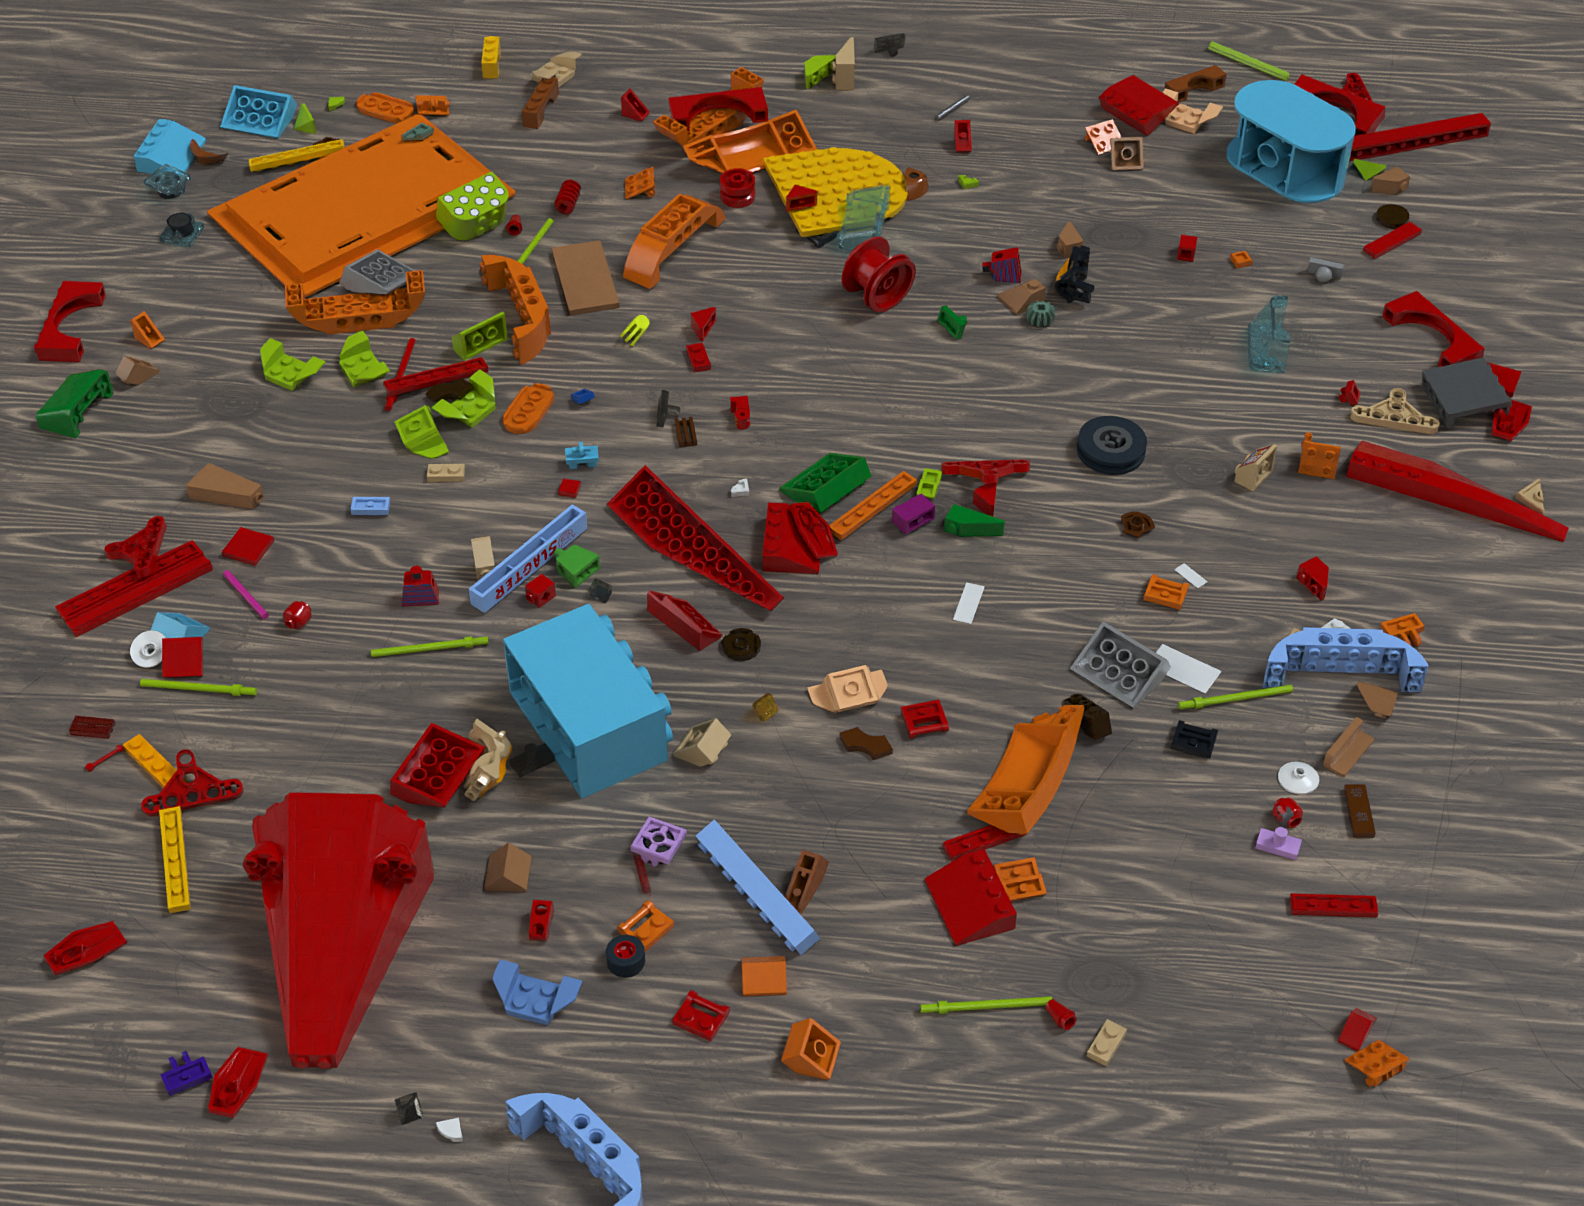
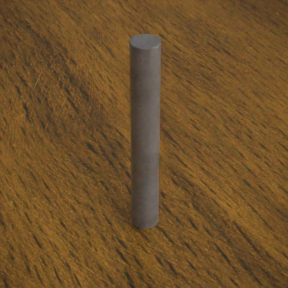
(948, 110)

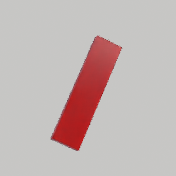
(1392, 240)
(977, 840)
(1333, 905)

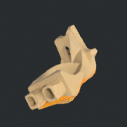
(491, 766)

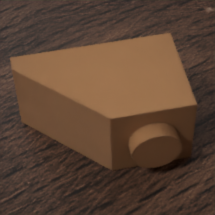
(1390, 182)
(1067, 239)
(135, 371)

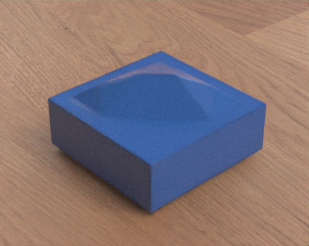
(582, 396)

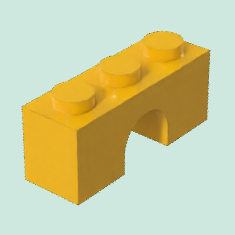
(491, 57)

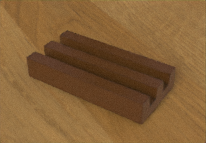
(684, 422)

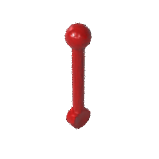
(90, 766)

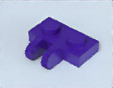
(186, 1075)

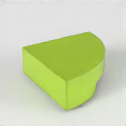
(335, 102)
(967, 182)

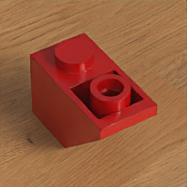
(1314, 576)

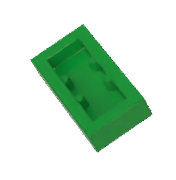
(951, 322)

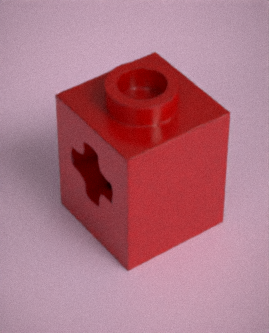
(1187, 248)
(540, 591)

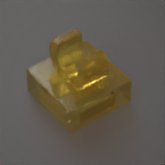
(765, 707)

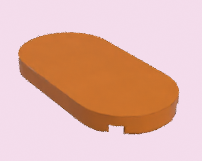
(385, 107)
(528, 408)

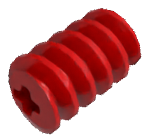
(567, 197)

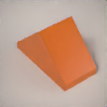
(146, 331)

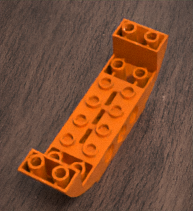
(712, 121)
(665, 234)
(529, 302)
(358, 310)

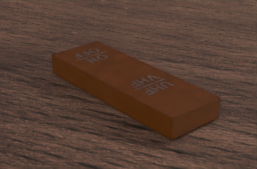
(1359, 811)

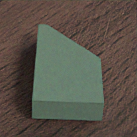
(419, 132)

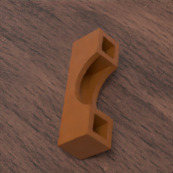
(1208, 78)
(534, 109)

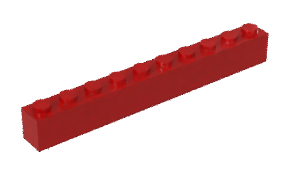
(1420, 136)

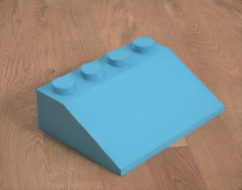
(258, 112)
(168, 145)

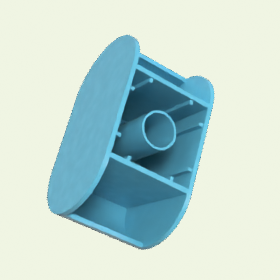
(1291, 141)

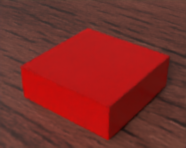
(569, 488)

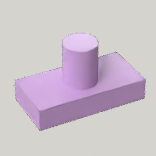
(1278, 843)

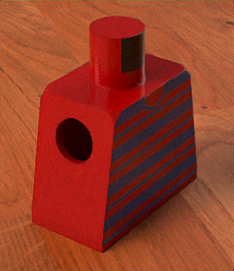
(1005, 265)
(419, 588)

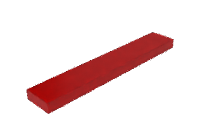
(434, 376)

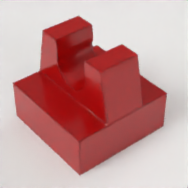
(1350, 393)

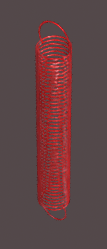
(641, 875)

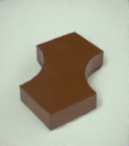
(857, 740)

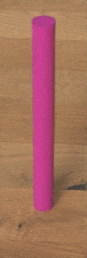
(245, 594)

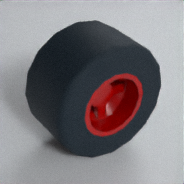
(625, 956)

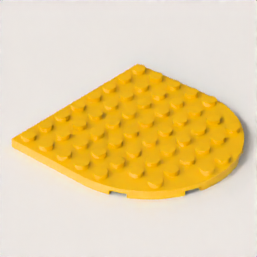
(833, 175)

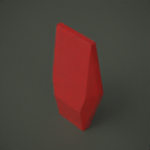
(1514, 423)
(813, 530)
(84, 947)
(236, 1081)

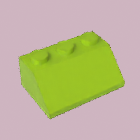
(480, 337)

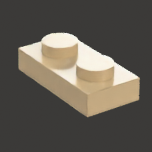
(446, 473)
(1106, 1042)

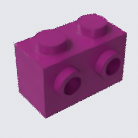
(913, 513)

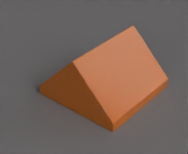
(764, 976)

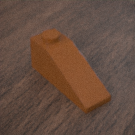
(806, 879)

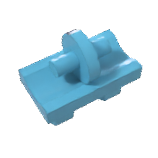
(581, 454)

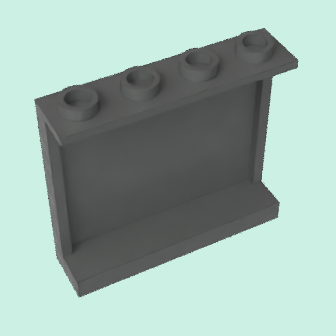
(1464, 390)

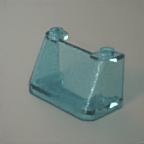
(864, 215)
(1266, 338)

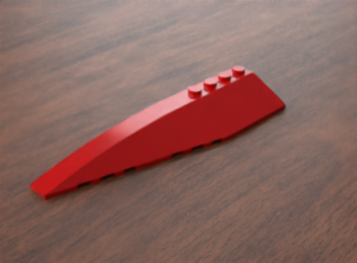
(1446, 488)
(683, 536)

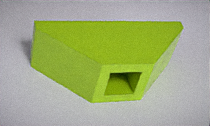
(817, 69)

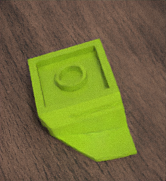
(359, 361)
(284, 369)
(474, 405)
(421, 434)

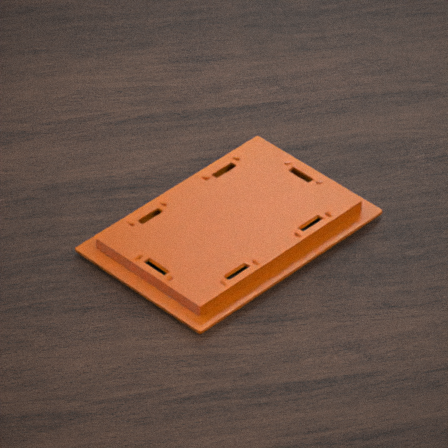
(362, 191)

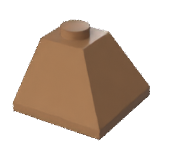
(1127, 153)
(1021, 296)
(1378, 698)

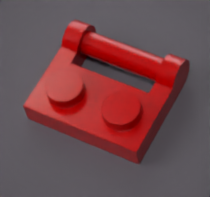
(924, 713)
(698, 1021)

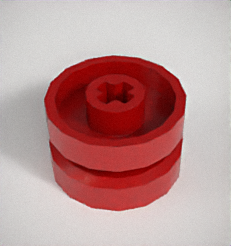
(737, 188)

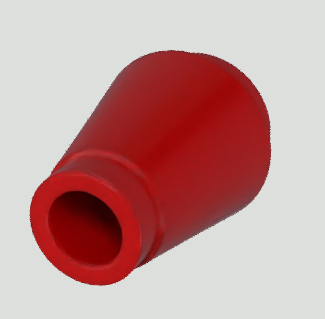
(514, 225)
(1061, 1015)

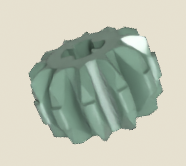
(1040, 313)

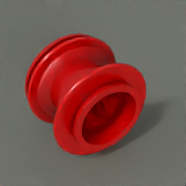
(882, 277)

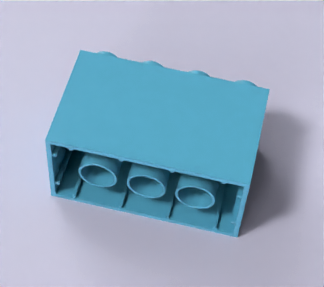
(588, 699)

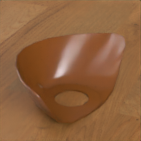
(202, 156)
(916, 186)

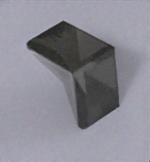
(600, 590)
(408, 1108)

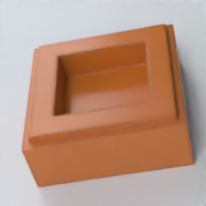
(1241, 259)

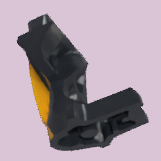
(1072, 275)

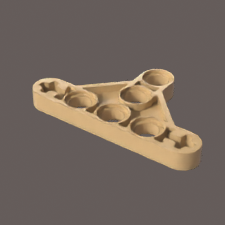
(1404, 415)

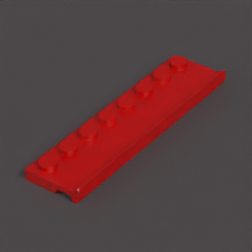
(130, 591)

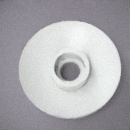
(143, 645)
(1298, 778)

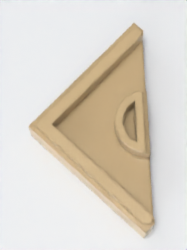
(1532, 497)

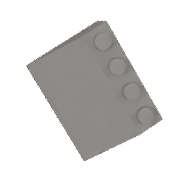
(374, 274)
(1120, 665)

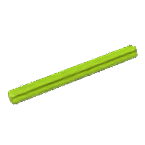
(1249, 61)

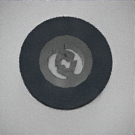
(1111, 445)

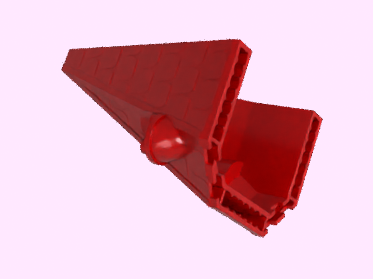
(337, 901)

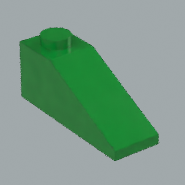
(971, 523)

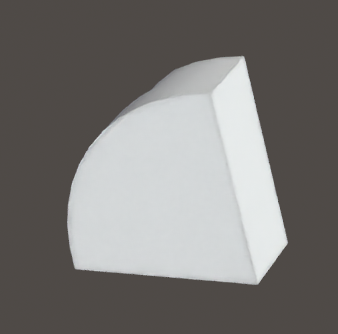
(740, 489)
(450, 1129)

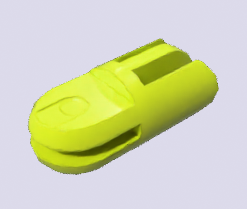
(636, 328)

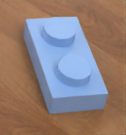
(370, 506)

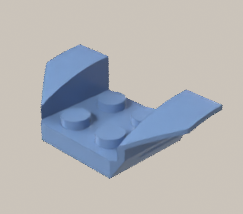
(532, 997)

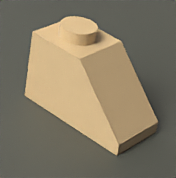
(482, 556)

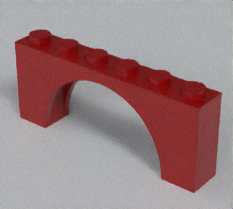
(749, 101)
(1366, 113)
(70, 298)
(1419, 310)

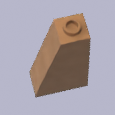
(224, 488)

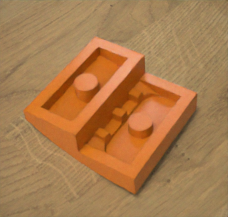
(1021, 879)

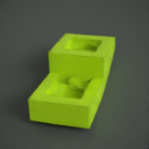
(929, 483)

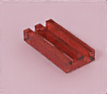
(91, 729)

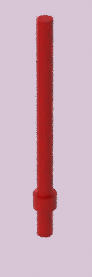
(404, 362)

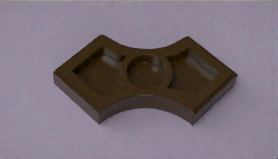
(447, 391)

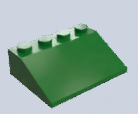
(827, 480)

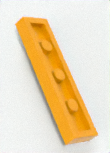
(150, 760)

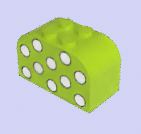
(473, 207)

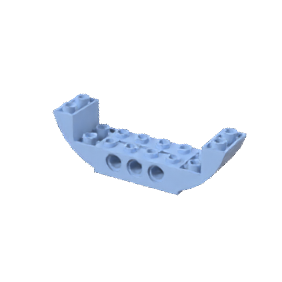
(1346, 652)
(585, 1135)

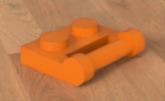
(1166, 592)
(652, 929)

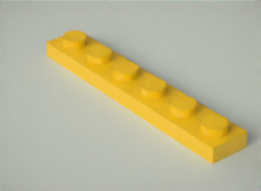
(290, 157)
(174, 860)

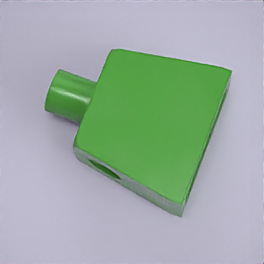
(576, 564)

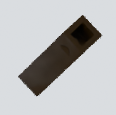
(1095, 719)

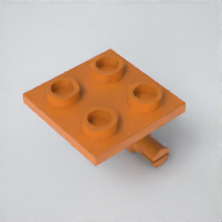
(1318, 458)

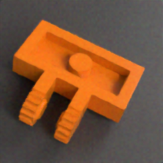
(1403, 627)

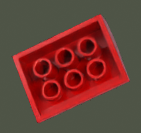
(1137, 104)
(783, 545)
(435, 767)
(971, 898)

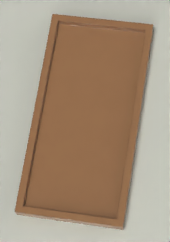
(585, 278)

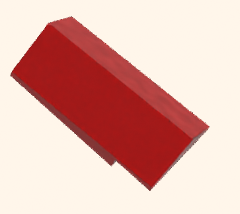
(682, 619)

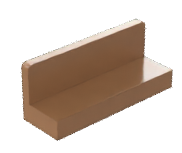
(1348, 749)

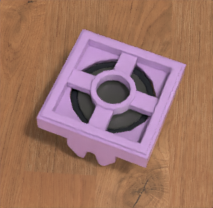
(659, 841)

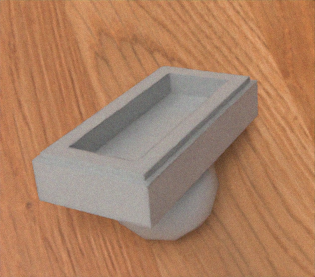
(1325, 269)

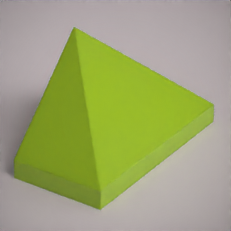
(305, 121)
(1368, 169)

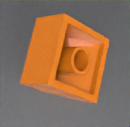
(811, 1050)

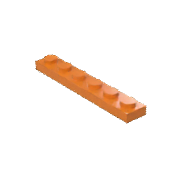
(872, 505)

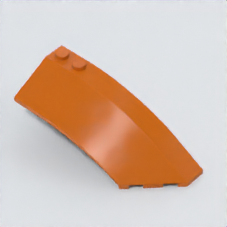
(750, 145)
(1029, 771)

